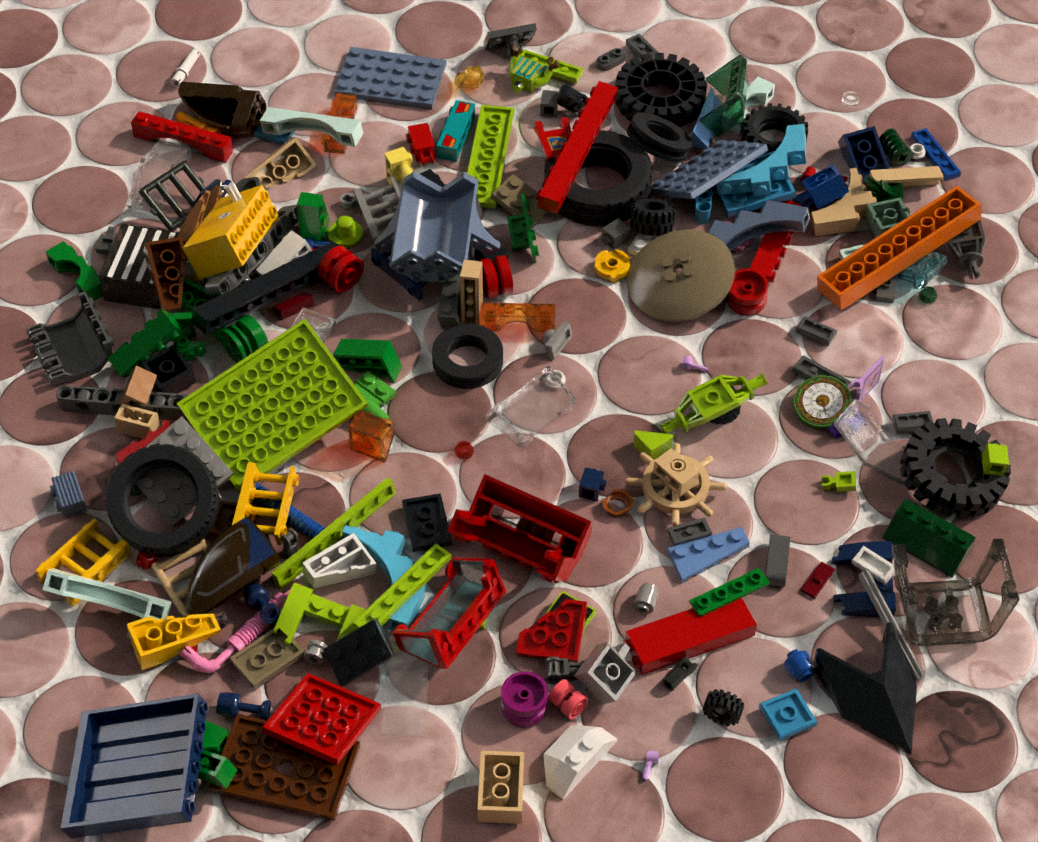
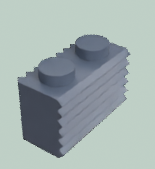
(68, 493)

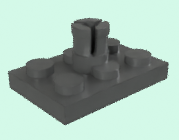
(510, 36)

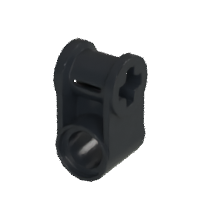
(571, 99)

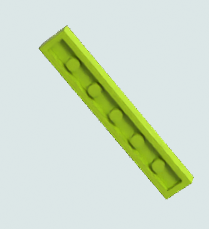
(405, 587)

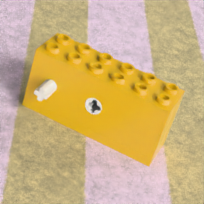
(230, 231)

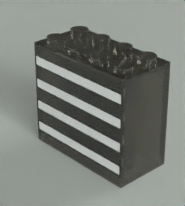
(125, 270)

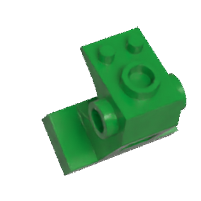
(187, 348)

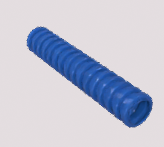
(295, 517)

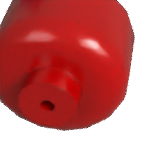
(145, 560)

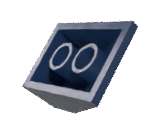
(863, 151)

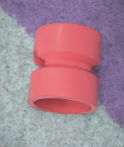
(569, 700)

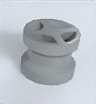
(315, 652)

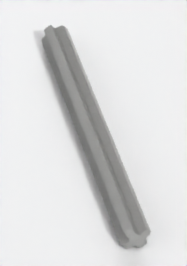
(886, 616)

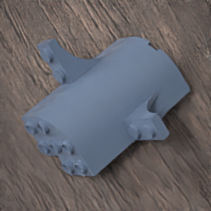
(435, 228)

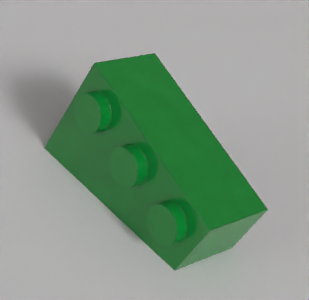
(312, 216)
(370, 356)

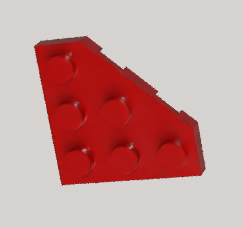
(555, 633)

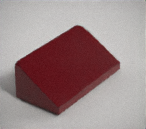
(294, 305)

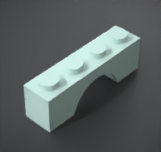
(758, 93)

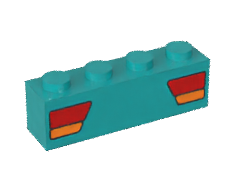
(455, 130)

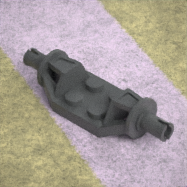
(968, 249)

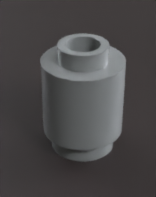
(646, 598)

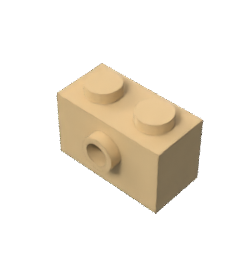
(136, 421)

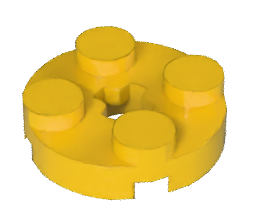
(608, 272)

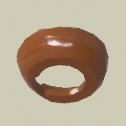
(621, 495)

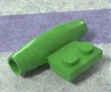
(375, 393)

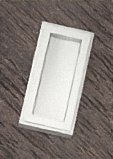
(876, 565)

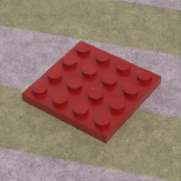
(321, 718)

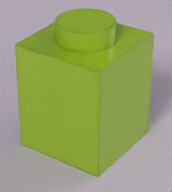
(995, 459)

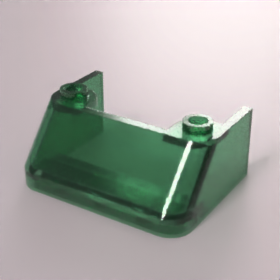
(732, 82)

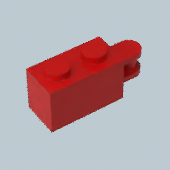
(421, 143)

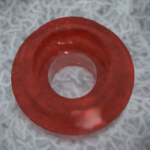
(464, 446)

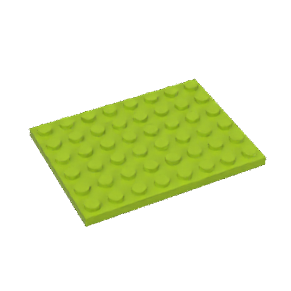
(273, 403)

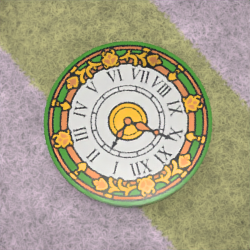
(821, 401)

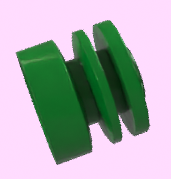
(242, 338)

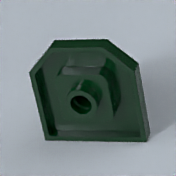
(882, 190)

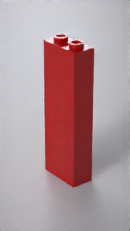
(688, 635)

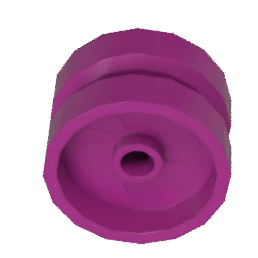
(524, 699)

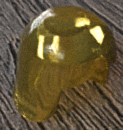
(471, 78)

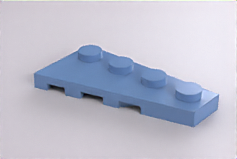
(702, 553)

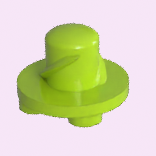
(345, 232)

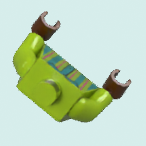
(529, 74)

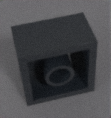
(171, 370)

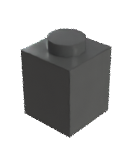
(549, 104)
(615, 234)

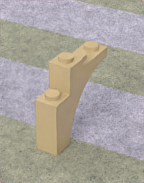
(845, 212)

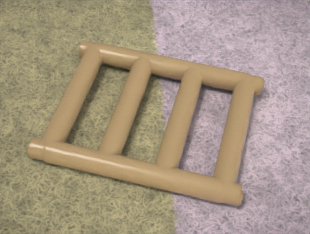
(168, 582)

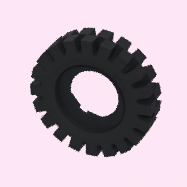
(921, 475)

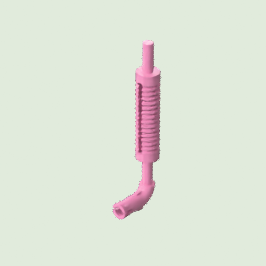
(235, 643)

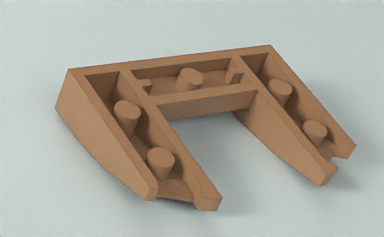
(199, 212)

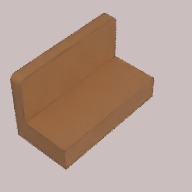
(138, 386)

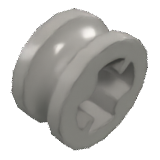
(348, 197)

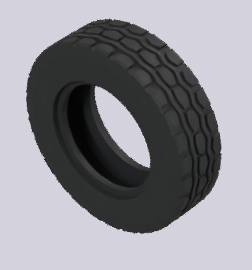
(605, 206)

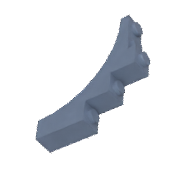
(772, 218)

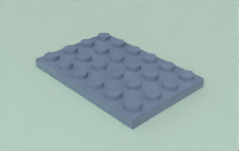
(391, 77)
(707, 169)

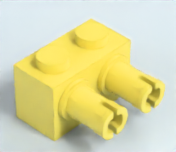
(398, 164)

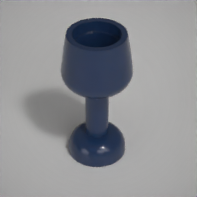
(258, 598)
(230, 704)

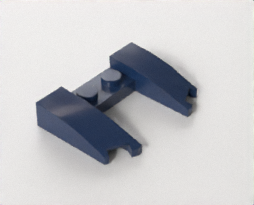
(859, 602)

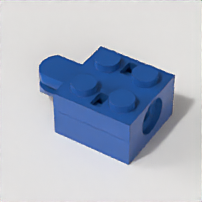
(822, 188)

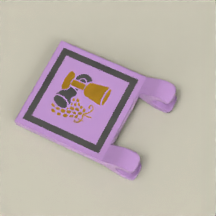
(868, 380)

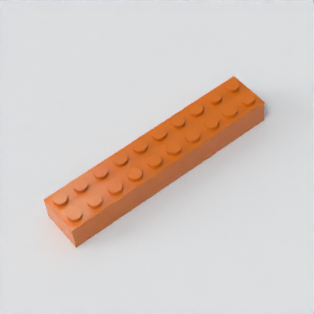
(899, 247)

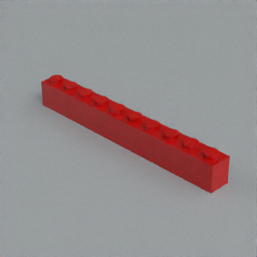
(577, 147)

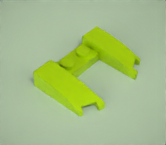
(302, 601)

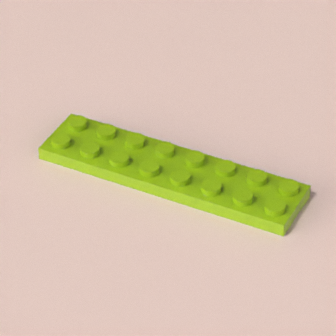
(490, 150)

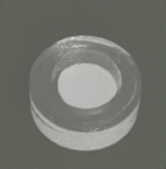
(850, 99)

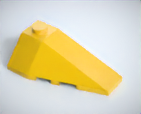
(163, 639)

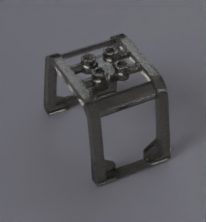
(987, 629)

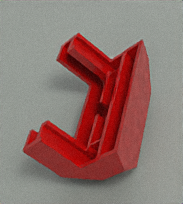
(531, 537)

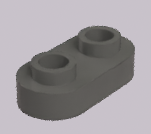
(610, 59)

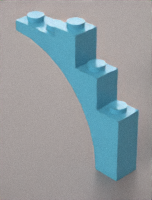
(776, 167)
(387, 552)

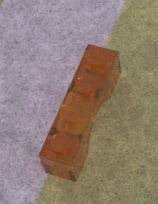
(343, 106)
(497, 315)

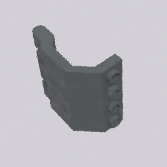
(72, 346)

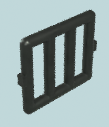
(157, 183)

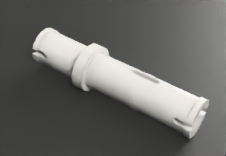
(182, 72)

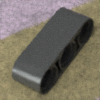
(777, 560)

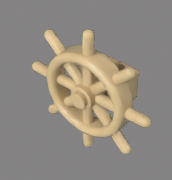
(677, 476)

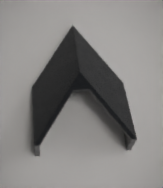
(876, 701)

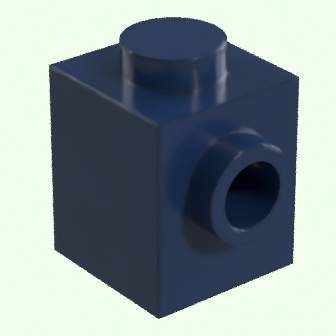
(592, 484)

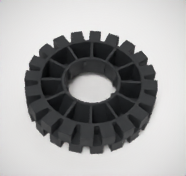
(677, 107)

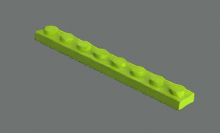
(333, 533)

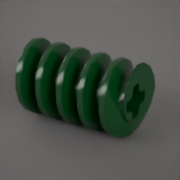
(895, 147)

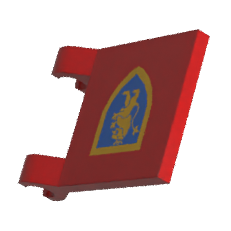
(553, 139)

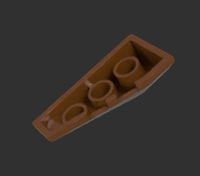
(166, 268)

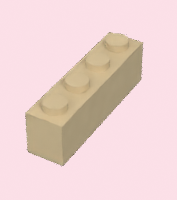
(471, 292)

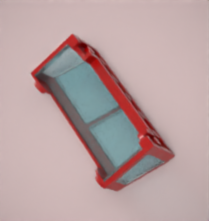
(453, 613)

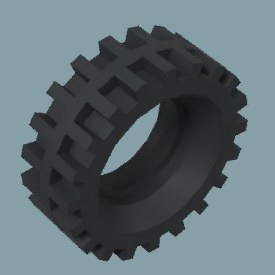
(767, 119)

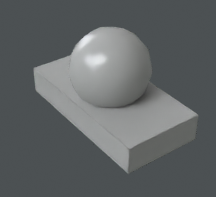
(556, 339)

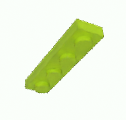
(564, 71)

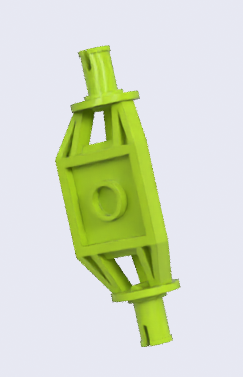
(712, 401)

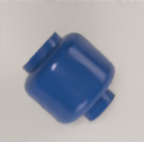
(799, 665)

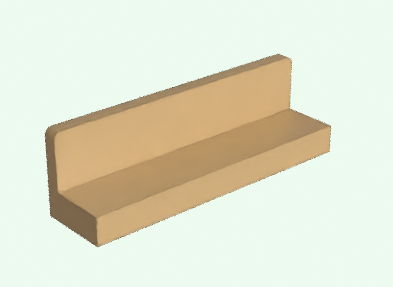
(909, 176)

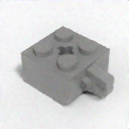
(606, 672)

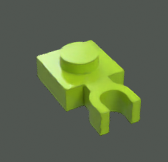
(842, 481)

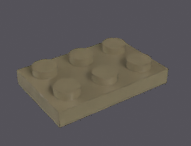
(509, 197)
(266, 658)

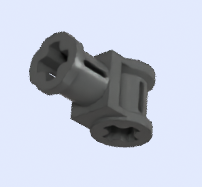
(562, 669)

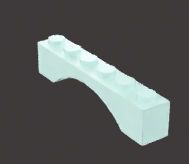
(282, 121)
(105, 594)

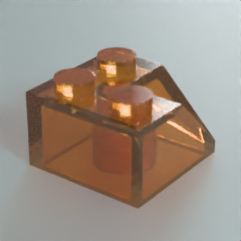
(371, 435)

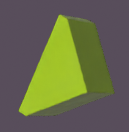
(652, 443)

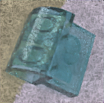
(924, 270)

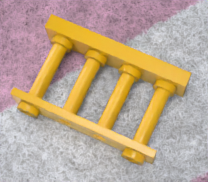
(249, 493)
(103, 565)

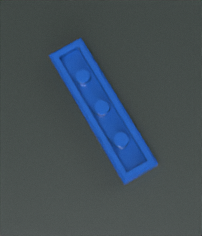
(936, 154)

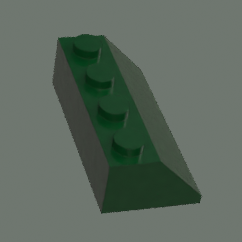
(930, 538)

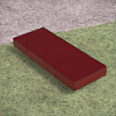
(818, 580)

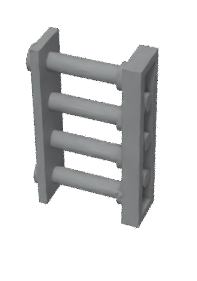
(368, 211)

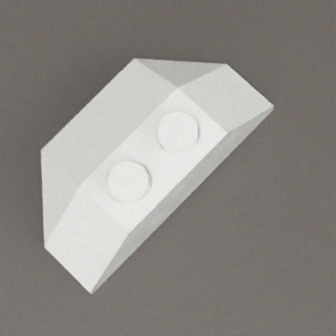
(574, 757)

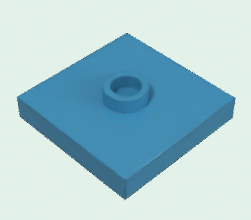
(788, 714)

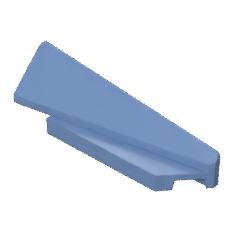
(701, 134)

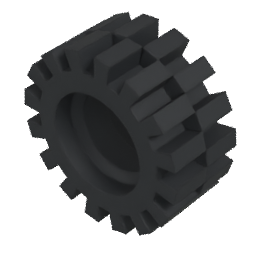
(723, 707)

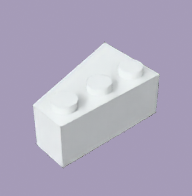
(288, 249)
(339, 563)

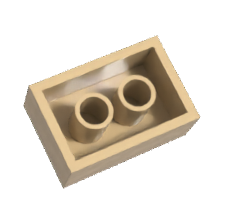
(501, 787)

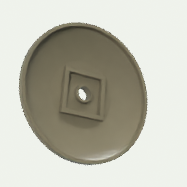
(682, 295)

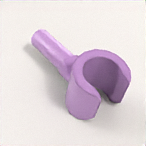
(688, 364)
(651, 758)

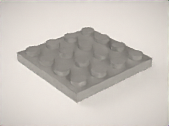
(173, 490)

